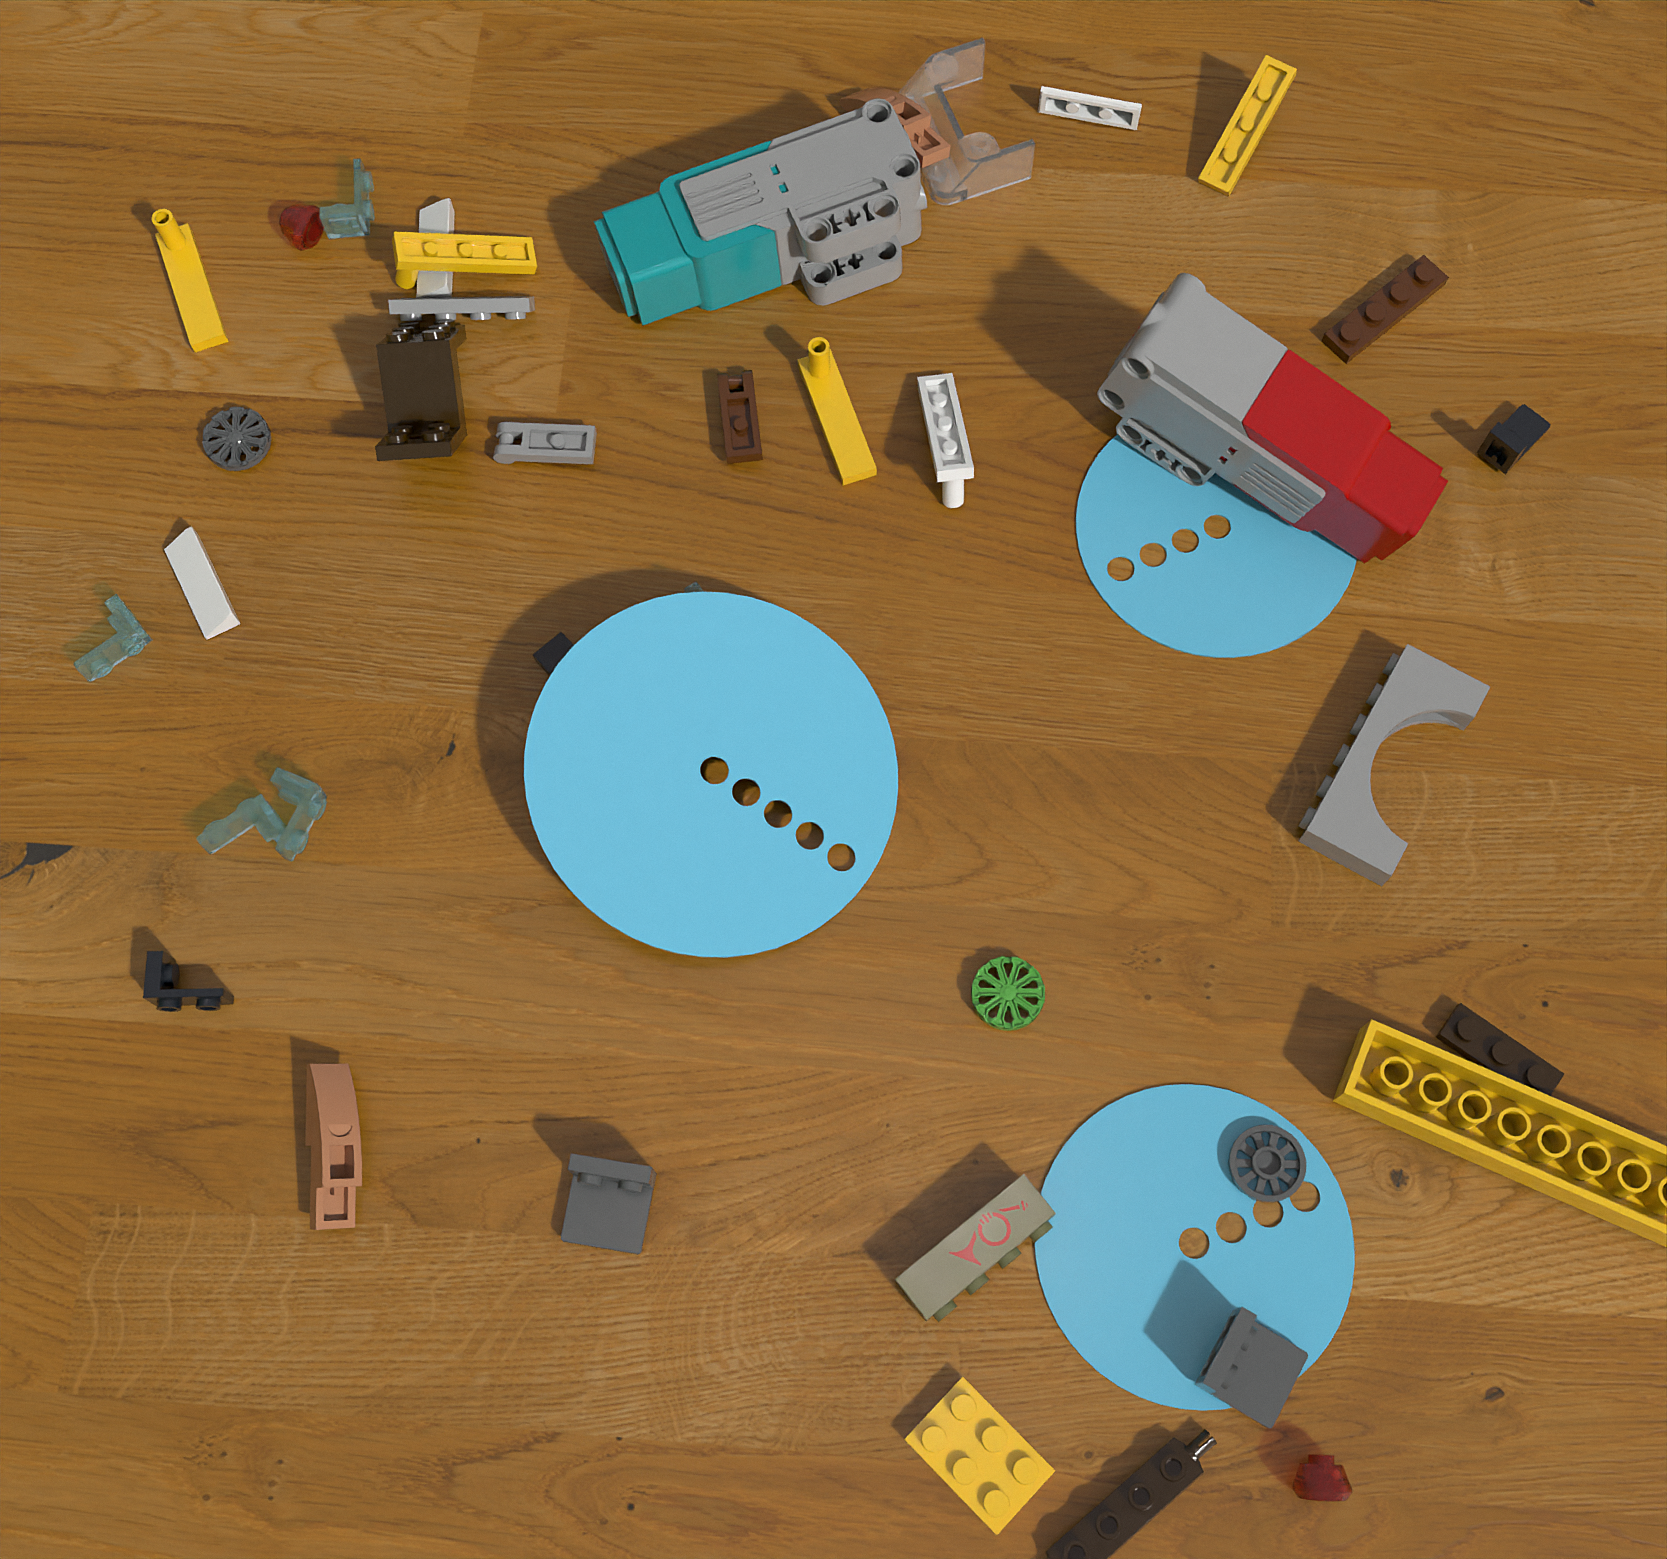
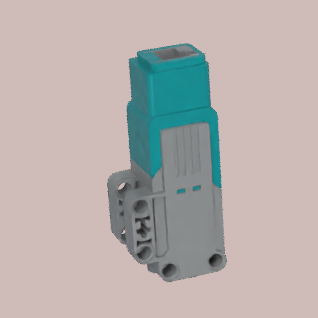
(779, 212)

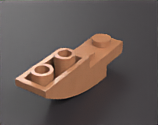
(914, 119)
(334, 1144)

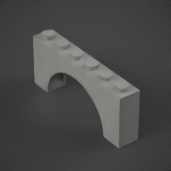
(1346, 819)

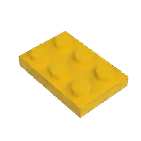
(979, 1455)

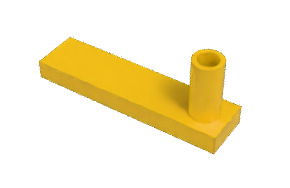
(1247, 125)
(460, 254)
(189, 282)
(835, 413)

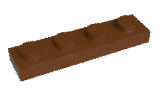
(1384, 309)

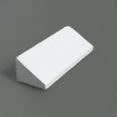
(1089, 108)
(436, 219)
(201, 584)

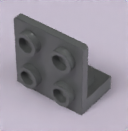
(608, 1204)
(1251, 1368)

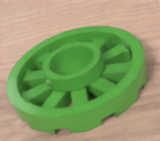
(1007, 993)

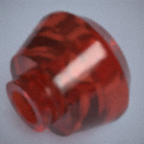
(302, 226)
(1321, 1480)

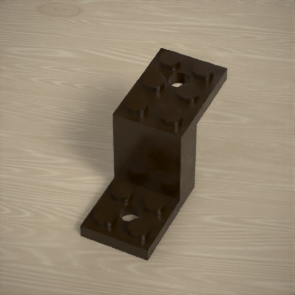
(421, 391)

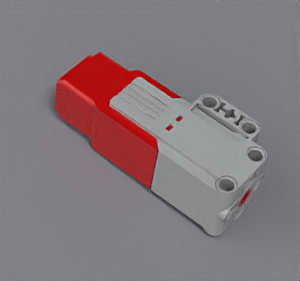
(1229, 400)

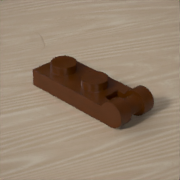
(739, 417)

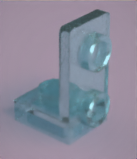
(351, 219)
(127, 642)
(310, 807)
(249, 813)

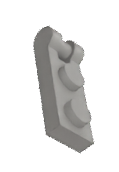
(545, 443)

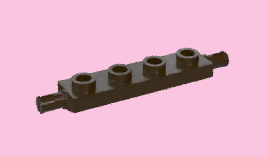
(1135, 1502)

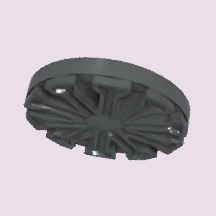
(236, 438)
(1267, 1163)

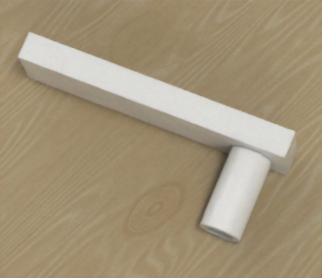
(946, 436)

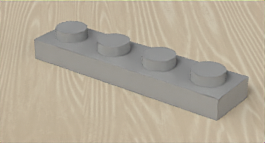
(447, 307)

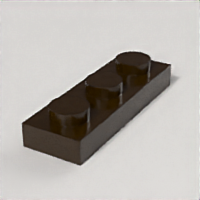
(1497, 1051)

